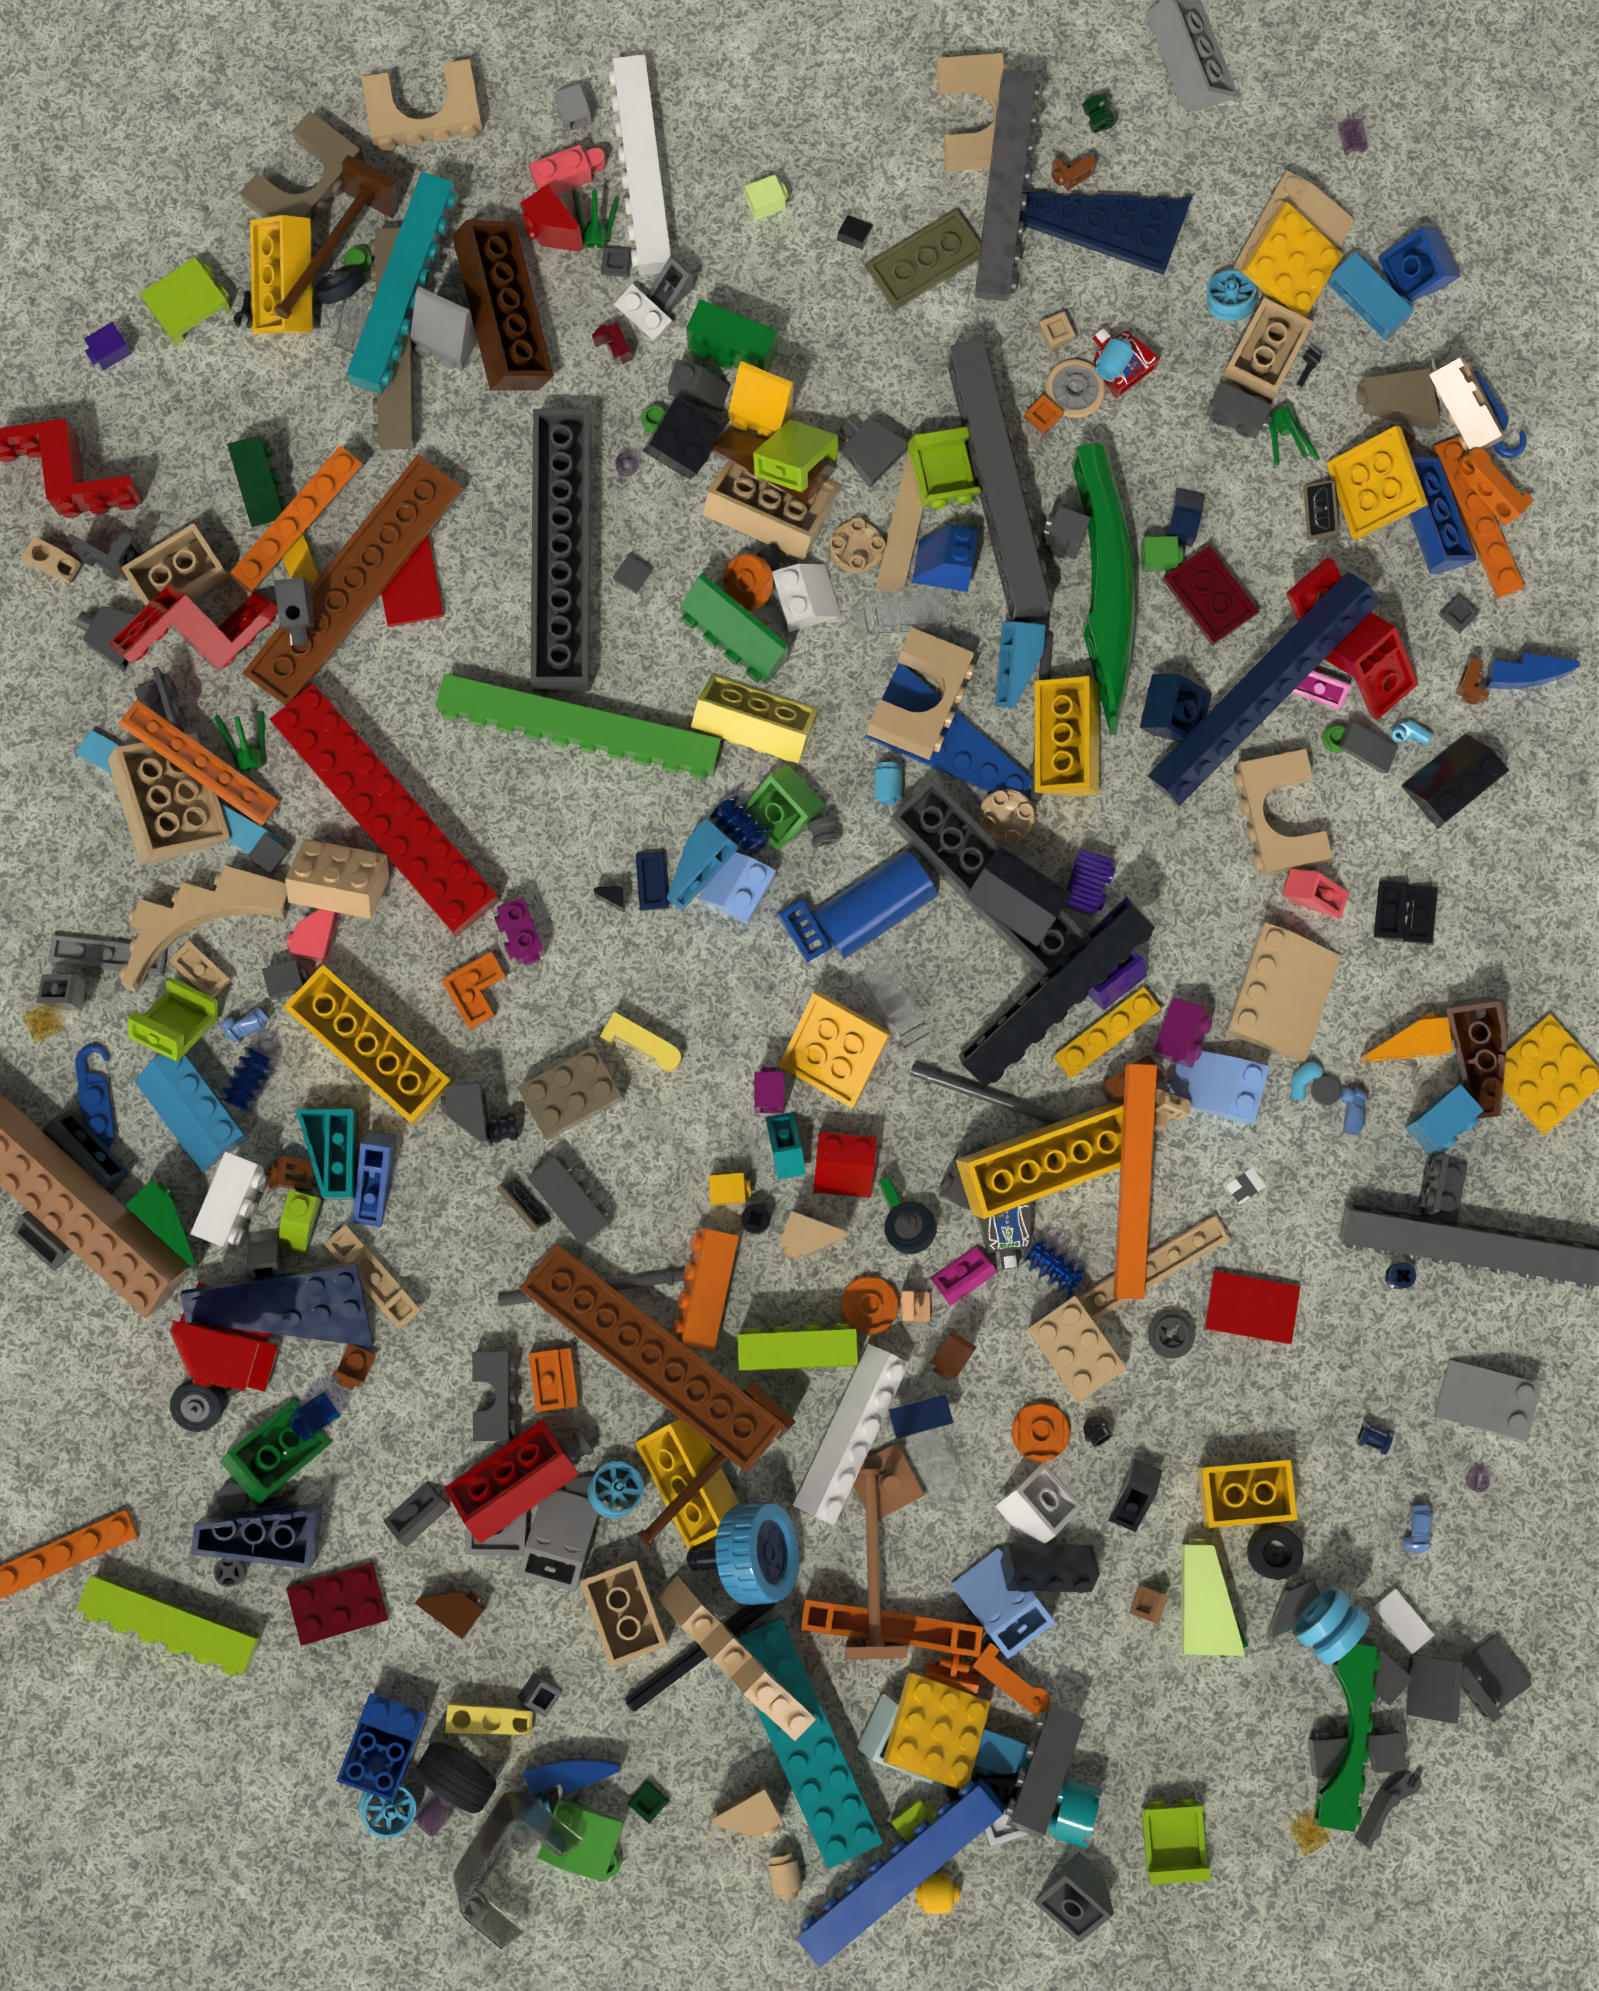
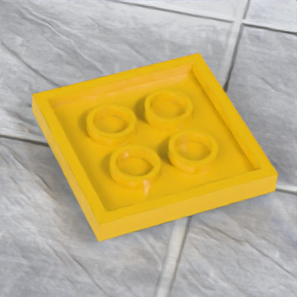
(1291, 261)
(1377, 483)
(834, 1049)
(1548, 1074)
(936, 1731)

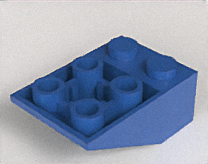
(382, 1747)

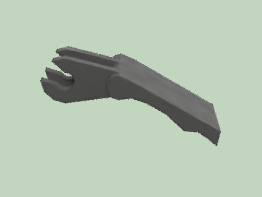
(1383, 1802)

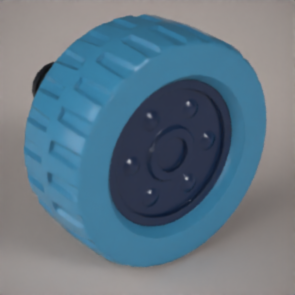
(752, 1553)

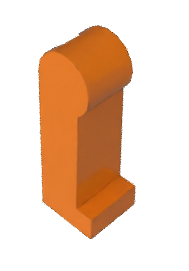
(1492, 486)
(1030, 1697)

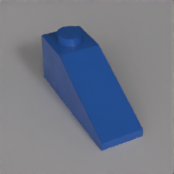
(373, 1177)

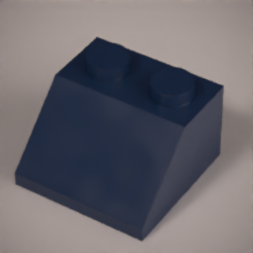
(1173, 706)

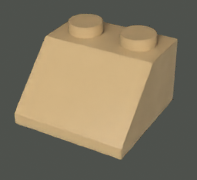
(807, 1236)
(750, 1814)

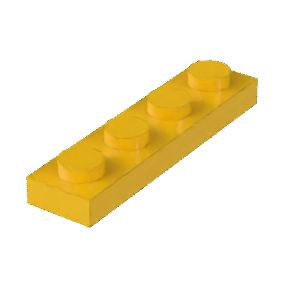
(1107, 1033)

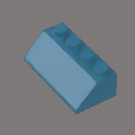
(191, 1109)

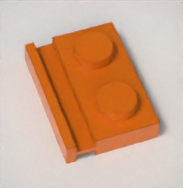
(553, 1379)

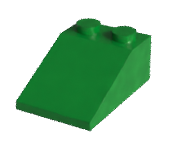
(157, 1211)
(271, 1455)

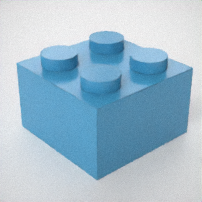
(1444, 1118)

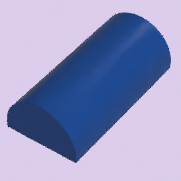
(1439, 523)
(875, 903)

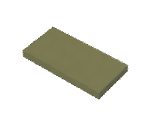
(925, 259)

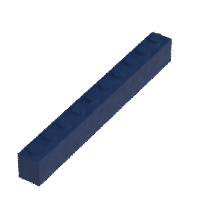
(1264, 688)

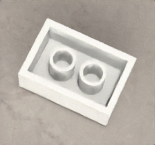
(230, 1201)

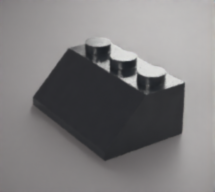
(1454, 779)
(1018, 896)

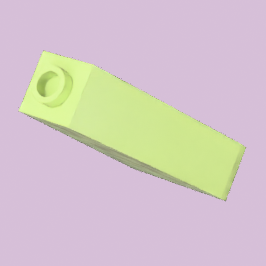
(1206, 1610)

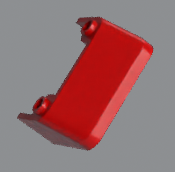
(223, 1357)

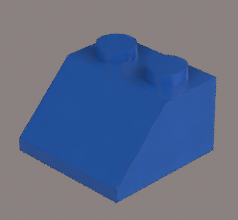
(1419, 264)
(946, 558)

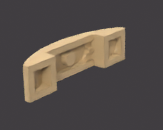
(374, 1277)

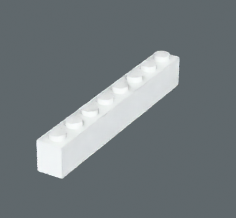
(641, 162)

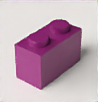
(1183, 1033)
(769, 1090)

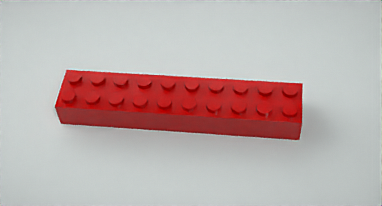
(384, 810)

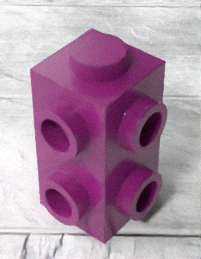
(521, 932)

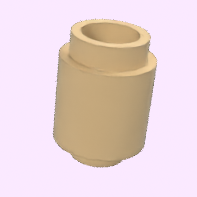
(785, 1875)

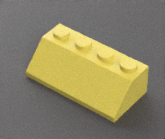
(754, 718)

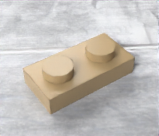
(199, 970)

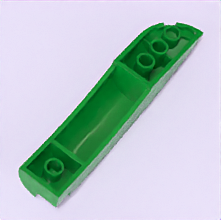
(1112, 604)

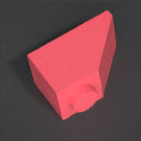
(1315, 892)
(313, 936)

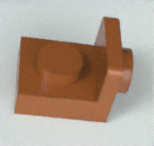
(1075, 174)
(1470, 678)
(290, 1174)
(354, 1367)

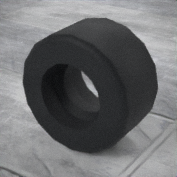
(1293, 1557)

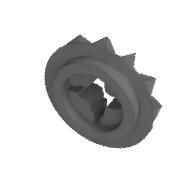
(1185, 1334)

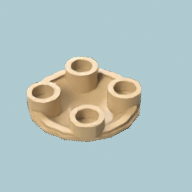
(857, 546)
(1008, 813)

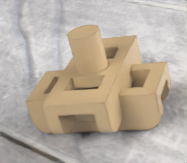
(1169, 1107)

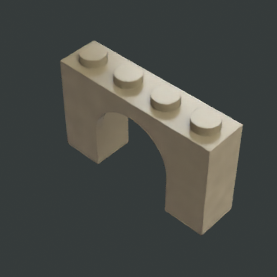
(330, 149)

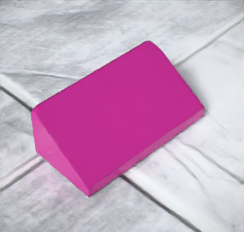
(1324, 688)
(964, 1275)

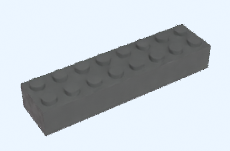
(959, 853)

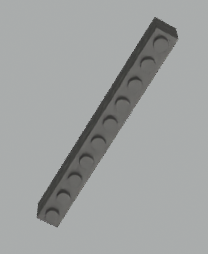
(1470, 1245)

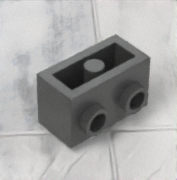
(1065, 532)

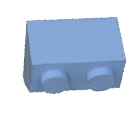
(739, 887)

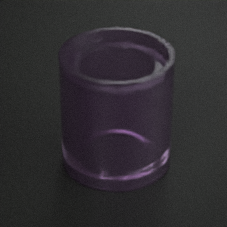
(1353, 136)
(433, 1816)

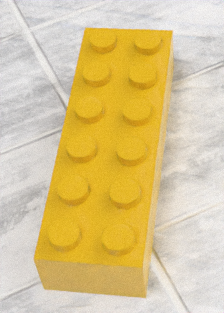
(368, 1045)
(1043, 1161)

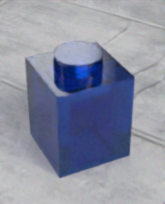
(314, 1417)

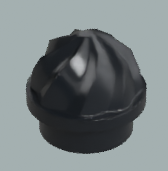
(1097, 1431)

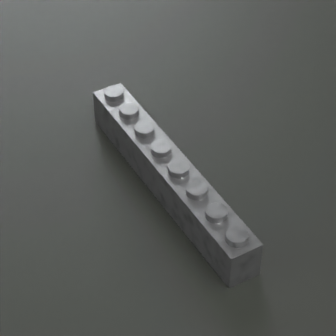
(1005, 185)

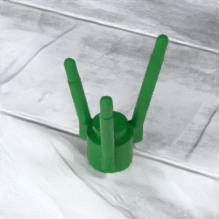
(595, 231)
(1287, 423)
(248, 754)

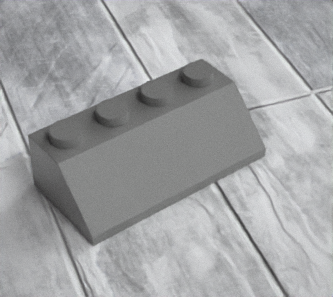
(1191, 54)

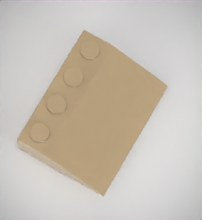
(1311, 204)
(767, 511)
(164, 805)
(1282, 992)

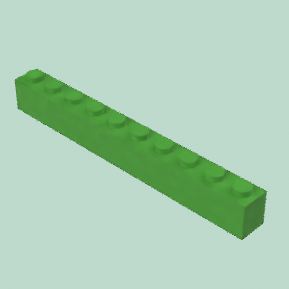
(578, 725)

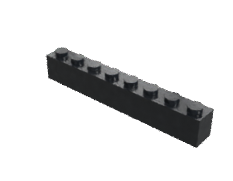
(1057, 992)

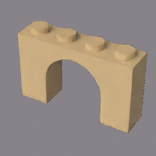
(970, 75)
(392, 128)
(922, 730)
(1274, 851)

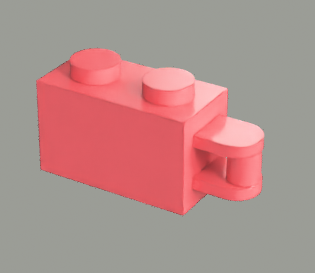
(567, 169)

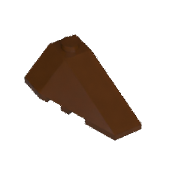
(740, 449)
(1481, 1048)

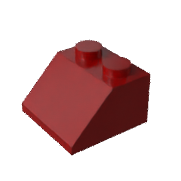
(550, 221)
(844, 1164)

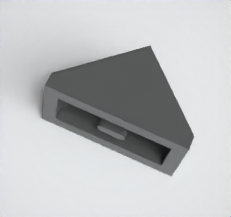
(671, 285)

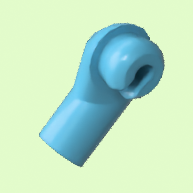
(1409, 730)
(1302, 1077)

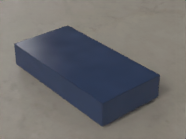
(651, 881)
(920, 1416)

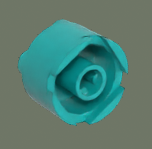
(1076, 1813)

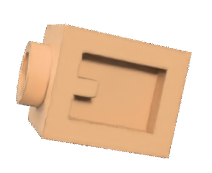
(915, 1306)

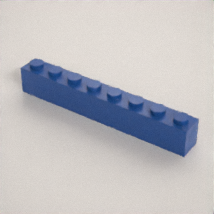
(900, 1872)

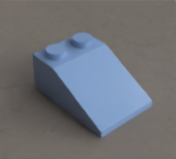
(1222, 1086)

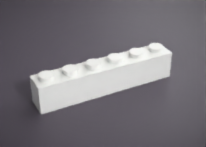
(851, 1434)

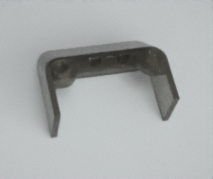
(513, 1822)

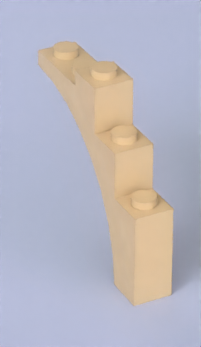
(193, 906)
(735, 1659)

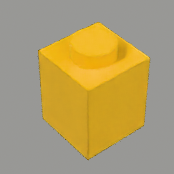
(728, 1189)

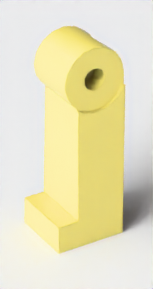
(661, 1051)
(487, 1719)

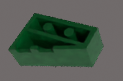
(257, 479)

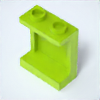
(185, 299)
(793, 453)
(942, 468)
(174, 1020)
(1174, 1842)

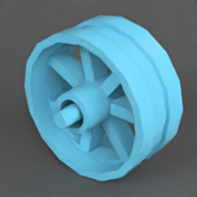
(1233, 286)
(615, 1490)
(389, 1811)

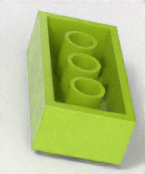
(797, 1349)

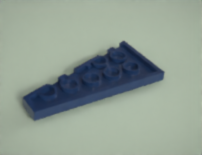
(1114, 225)
(304, 1304)

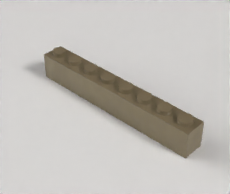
(396, 404)

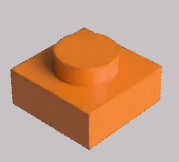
(1043, 415)

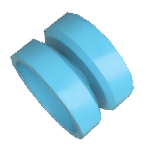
(1331, 1625)

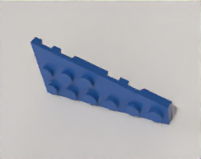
(964, 750)

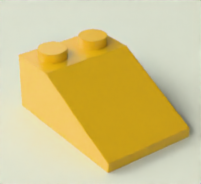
(760, 401)

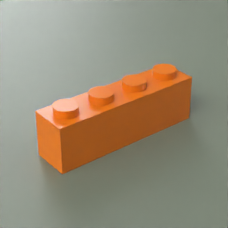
(704, 1288)

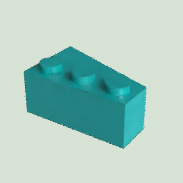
(332, 1146)

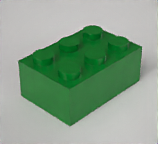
(730, 338)

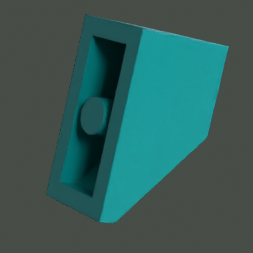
(785, 1145)

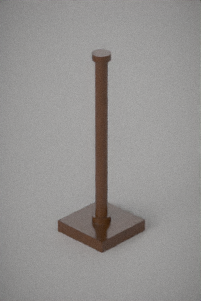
(367, 188)
(713, 1466)

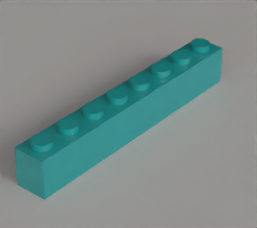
(403, 274)

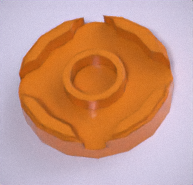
(748, 581)
(869, 1305)
(1035, 1425)

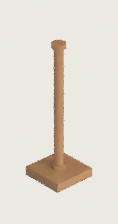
(895, 1481)
(875, 1647)

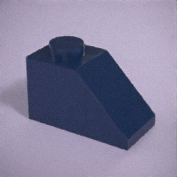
(1185, 516)

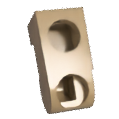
(50, 560)

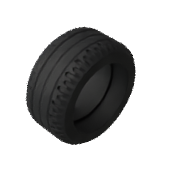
(455, 1777)

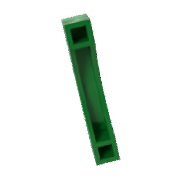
(1339, 1797)

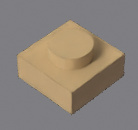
(1056, 330)

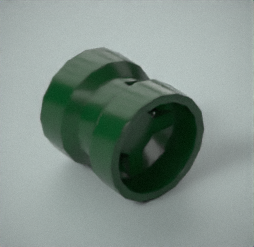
(1099, 113)

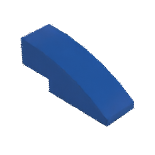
(1528, 671)
(569, 1773)

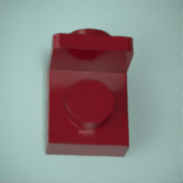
(618, 344)

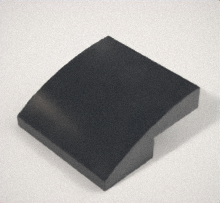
(1392, 913)

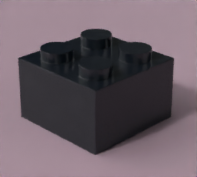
(682, 438)

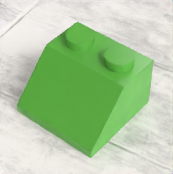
(784, 805)
(599, 1841)

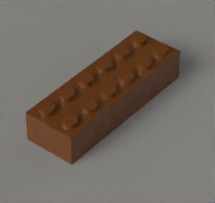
(502, 305)

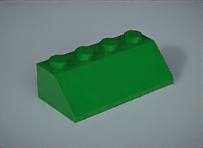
(734, 630)

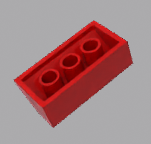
(511, 1481)

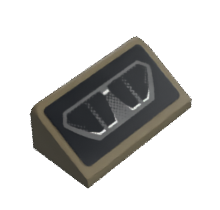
(1321, 510)
(524, 1204)

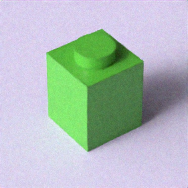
(1161, 553)

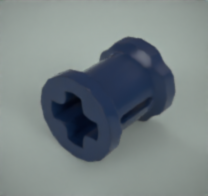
(1409, 1277)
(1375, 1437)

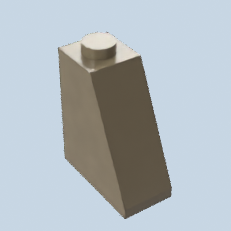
(1401, 398)

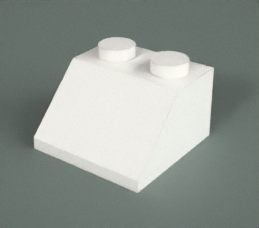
(805, 595)
(1039, 1506)

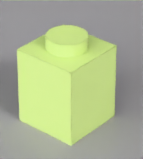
(766, 197)

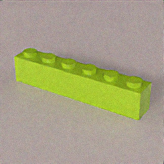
(168, 1624)

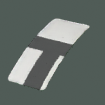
(1245, 1185)

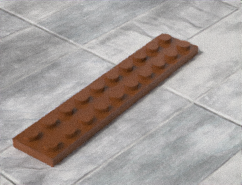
(356, 578)
(652, 1358)

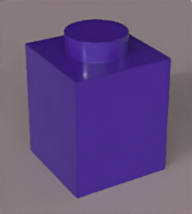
(106, 346)

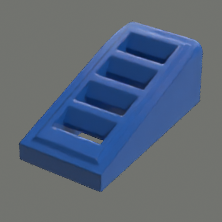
(789, 927)

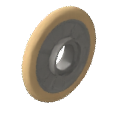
(1080, 372)

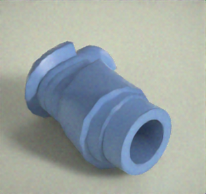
(249, 1024)
(1354, 1112)
(1421, 1527)

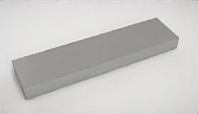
(96, 954)

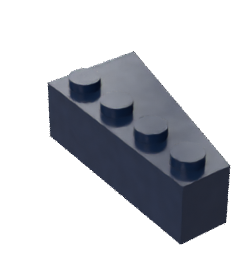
(262, 1536)

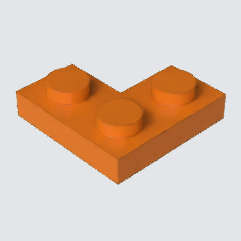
(466, 989)

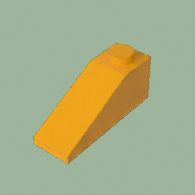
(1422, 1039)

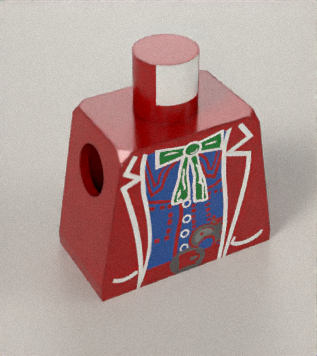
(1139, 366)

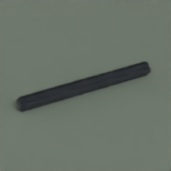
(691, 1658)

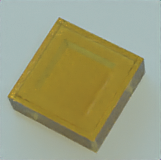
(42, 1023)
(1309, 1835)

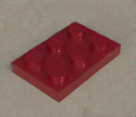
(1210, 595)
(337, 1603)

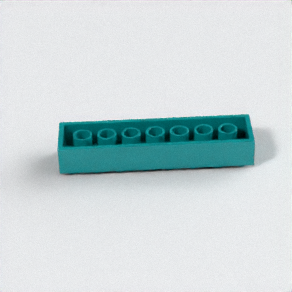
(815, 1760)

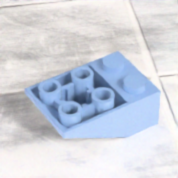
(1007, 1616)

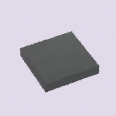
(1434, 1688)

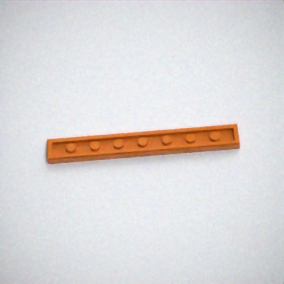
(1135, 1181)

